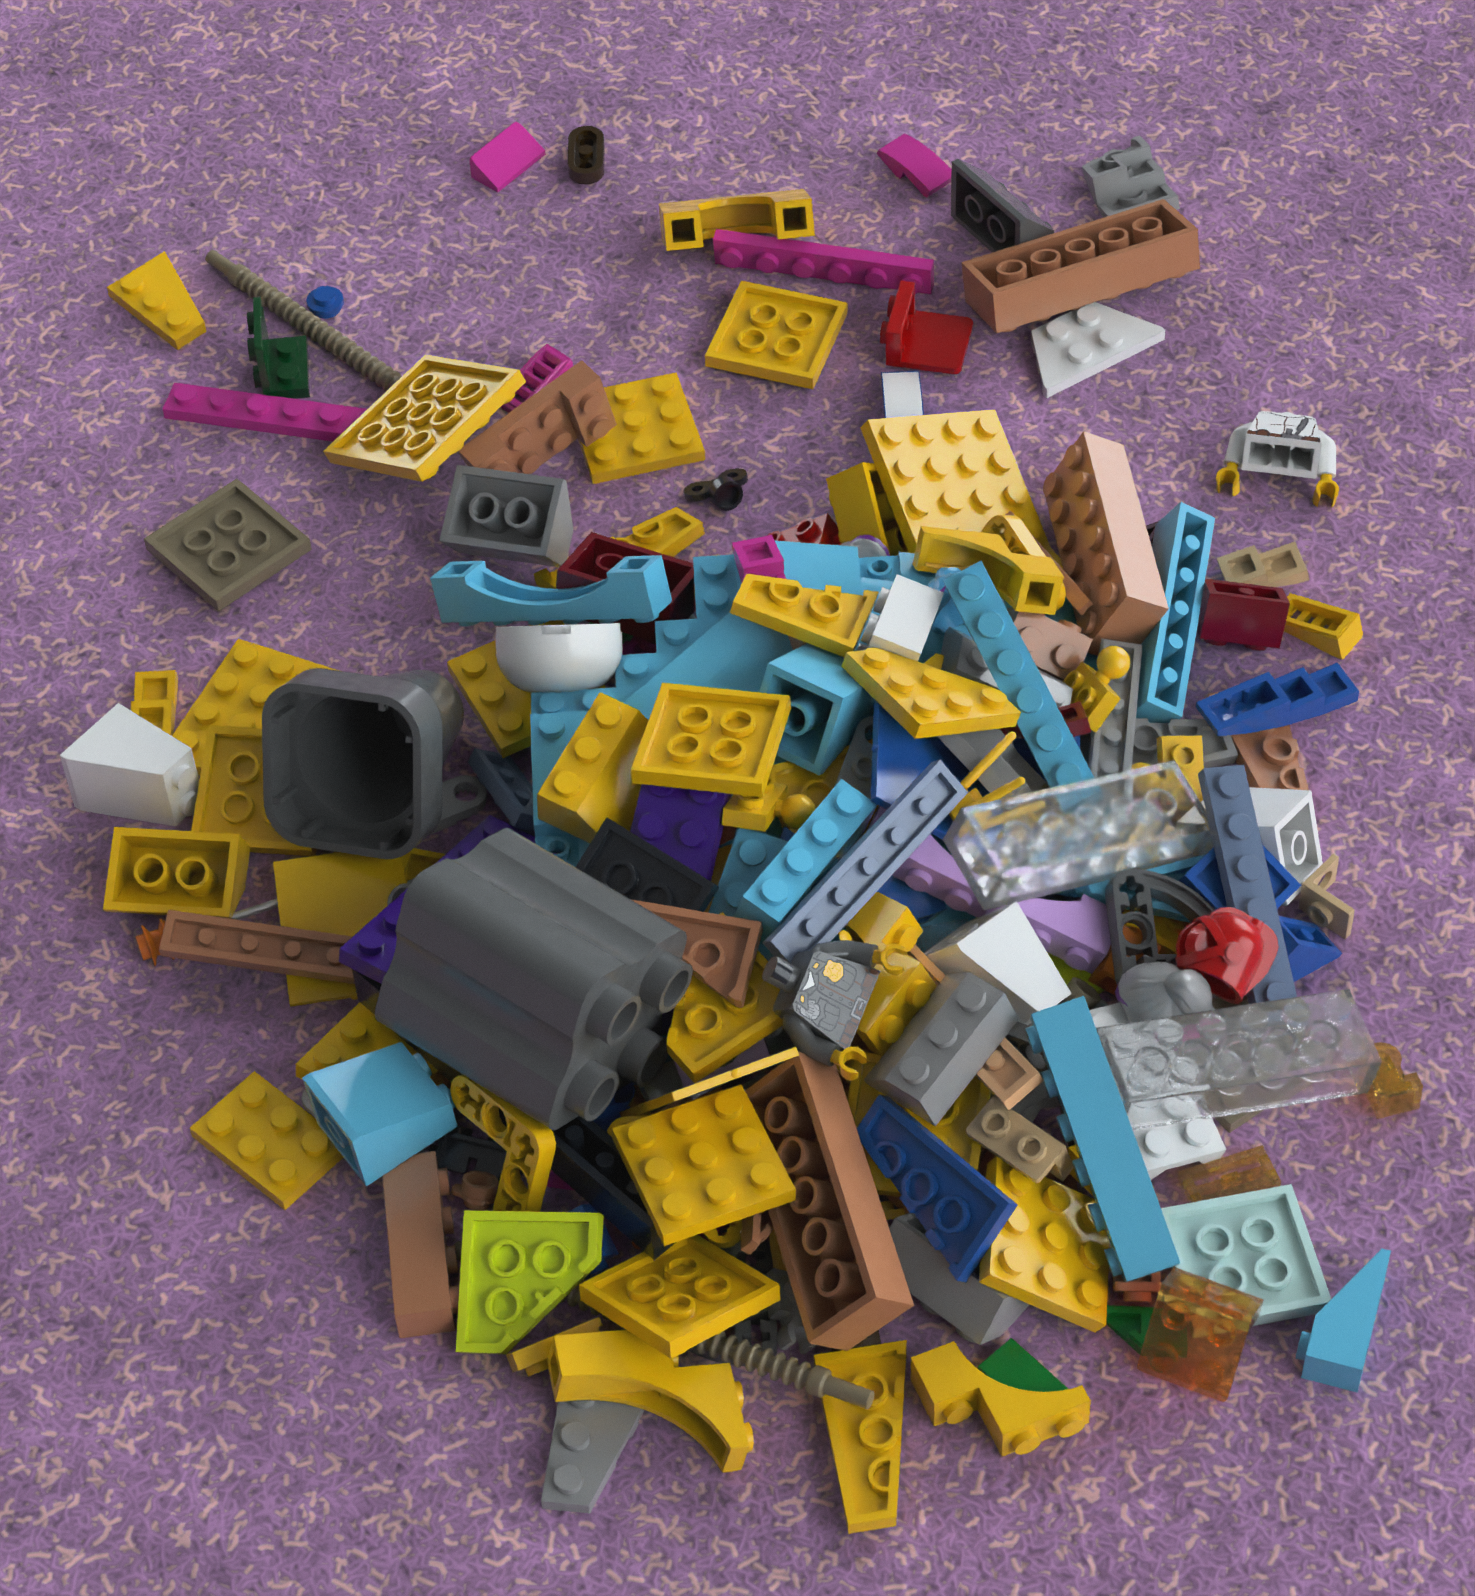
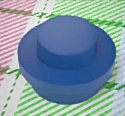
(325, 301)

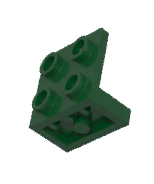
(281, 362)

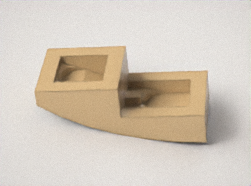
(1271, 568)

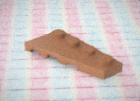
(1270, 758)

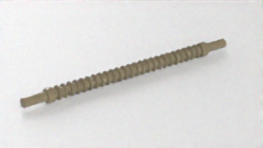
(305, 321)
(816, 1380)

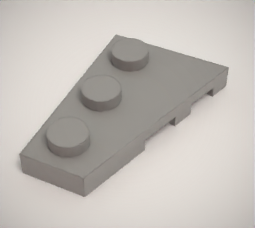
(585, 1451)

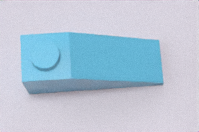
(1343, 1329)

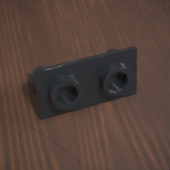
(459, 1147)

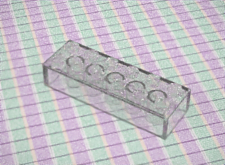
(1077, 834)
(1240, 1058)

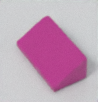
(505, 157)

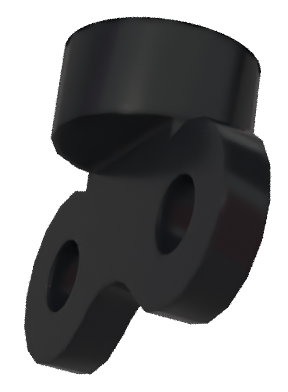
(723, 491)

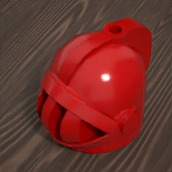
(1228, 950)

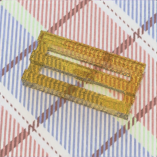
(1231, 1180)

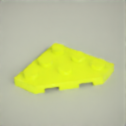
(518, 1271)

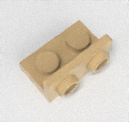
(1019, 1142)

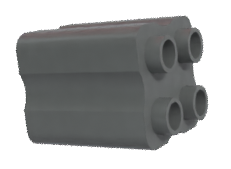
(533, 979)

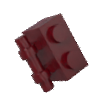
(1242, 614)

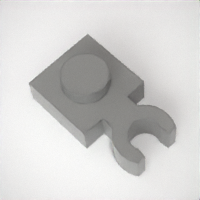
(788, 1314)

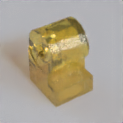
(1391, 1089)

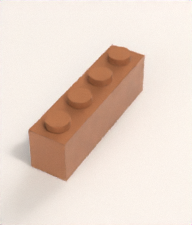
(419, 1247)

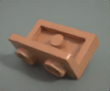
(1052, 644)

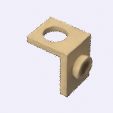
(1321, 905)

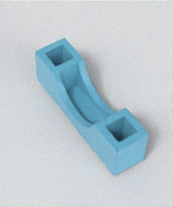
(806, 856)

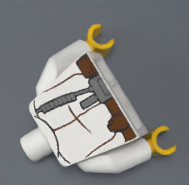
(1281, 446)

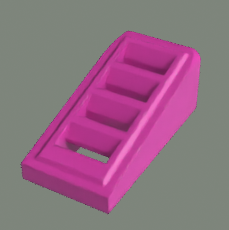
(546, 363)

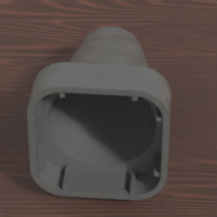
(358, 759)

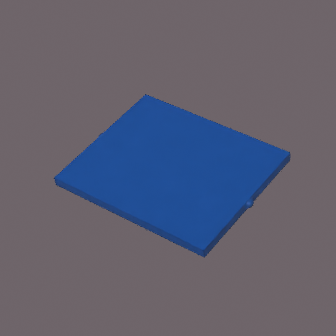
(901, 759)

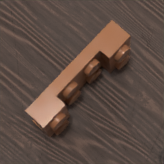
(545, 424)

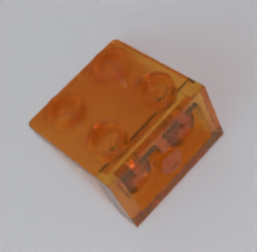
(1198, 1333)

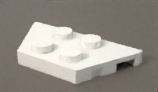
(1088, 343)

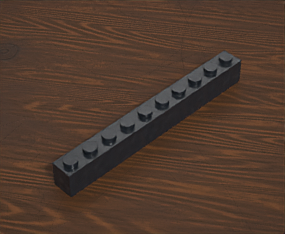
(582, 1158)

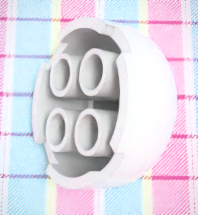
(559, 656)

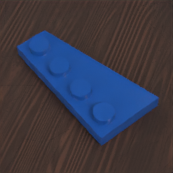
(937, 1185)

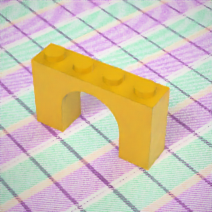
(778, 212)

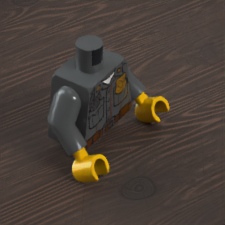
(826, 997)

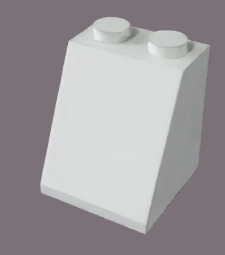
(131, 770)
(1286, 830)
(1007, 955)

